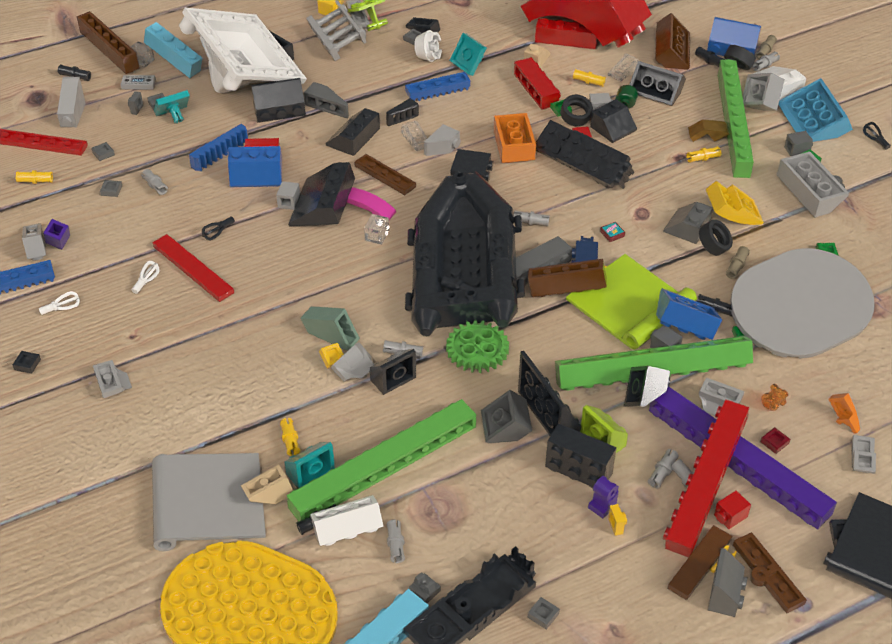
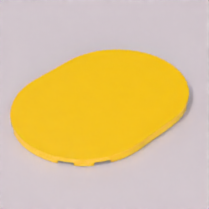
(247, 597)

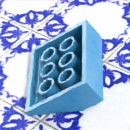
(816, 112)

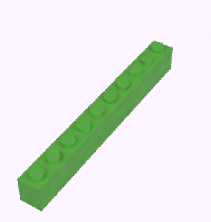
(735, 117)
(676, 358)
(382, 460)

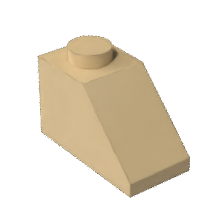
(538, 54)
(268, 487)

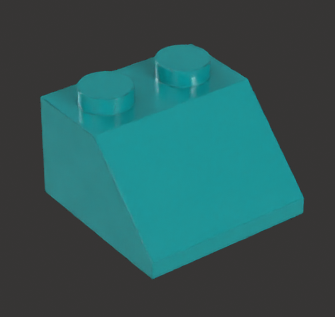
(310, 464)

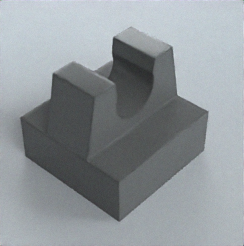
(425, 587)

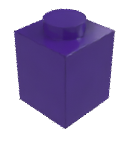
(56, 234)

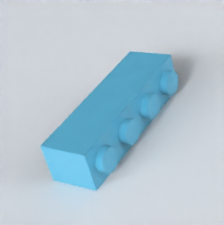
(173, 50)
(390, 621)

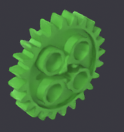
(477, 346)

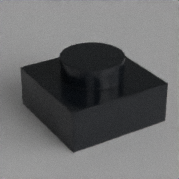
(26, 362)

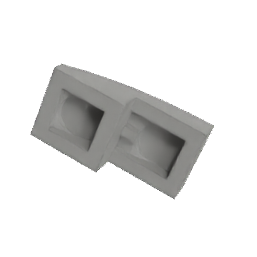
(863, 454)

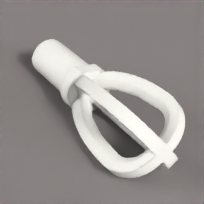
(142, 280)
(56, 306)

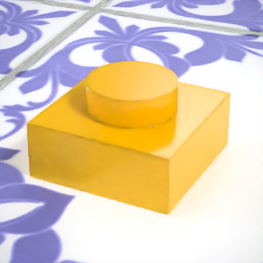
(331, 354)
(617, 519)

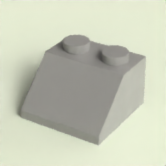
(763, 91)

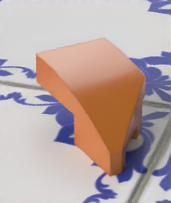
(845, 410)

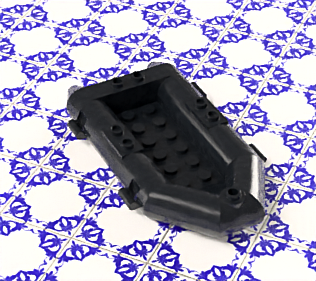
(471, 238)

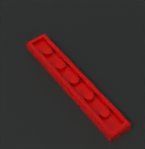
(42, 142)
(193, 267)

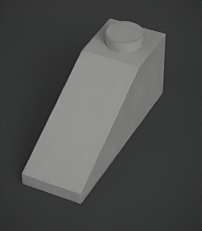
(34, 241)

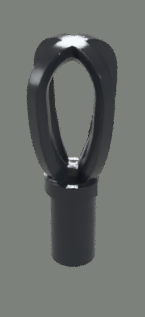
(880, 138)
(222, 225)

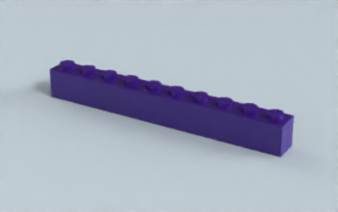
(748, 461)

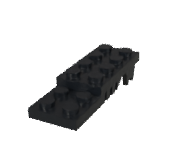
(585, 155)
(475, 601)

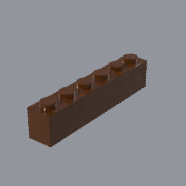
(108, 42)

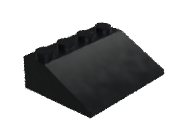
(324, 196)
(542, 398)

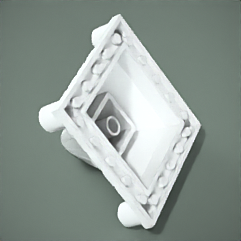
(238, 49)

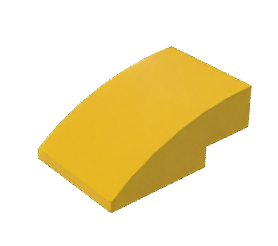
(733, 204)

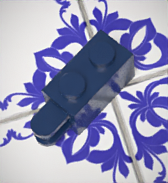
(585, 250)

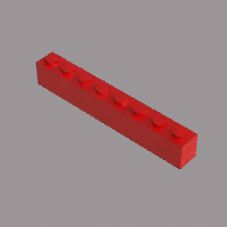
(707, 478)

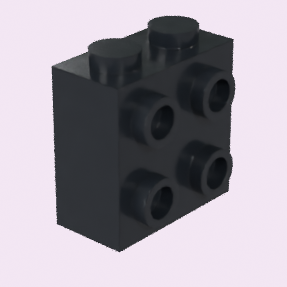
(472, 161)

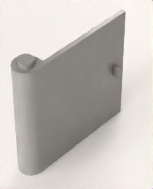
(204, 498)

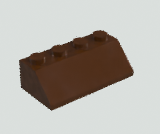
(672, 43)

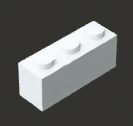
(347, 520)

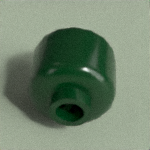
(627, 95)

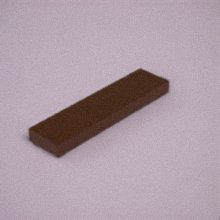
(385, 174)
(699, 562)

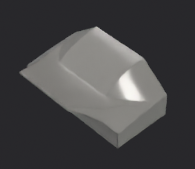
(353, 363)
(111, 379)
(714, 394)

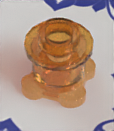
(774, 398)

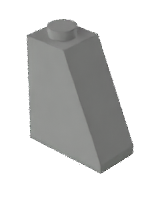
(70, 102)

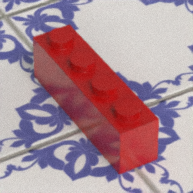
(564, 34)
(536, 82)

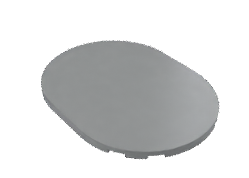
(802, 303)

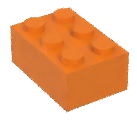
(514, 137)

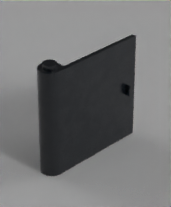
(865, 546)

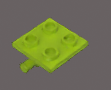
(369, 6)

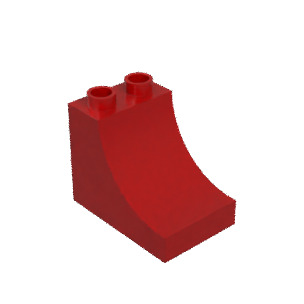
(604, 18)

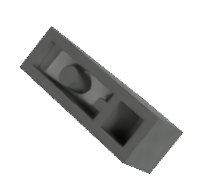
(326, 100)

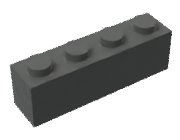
(550, 253)

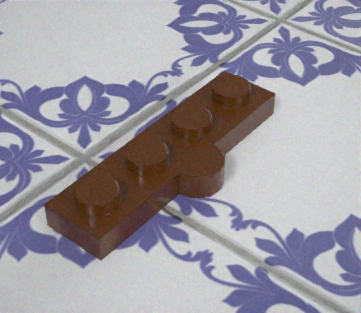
(768, 573)

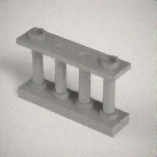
(327, 41)

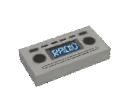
(139, 82)

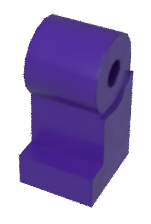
(604, 495)

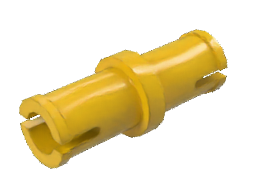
(589, 77)
(703, 154)
(34, 177)
(289, 436)

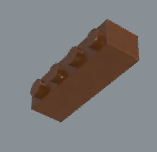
(567, 278)

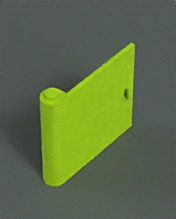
(628, 302)

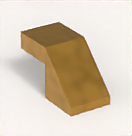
(713, 128)

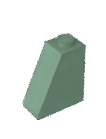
(331, 326)

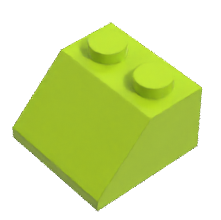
(602, 427)

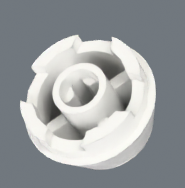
(428, 46)

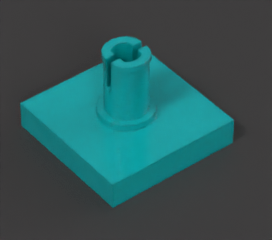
(468, 54)
(172, 104)

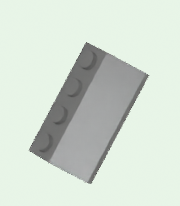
(811, 183)

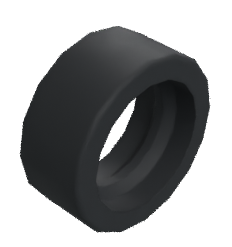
(743, 57)
(578, 100)
(709, 241)

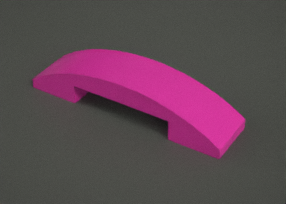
(370, 202)

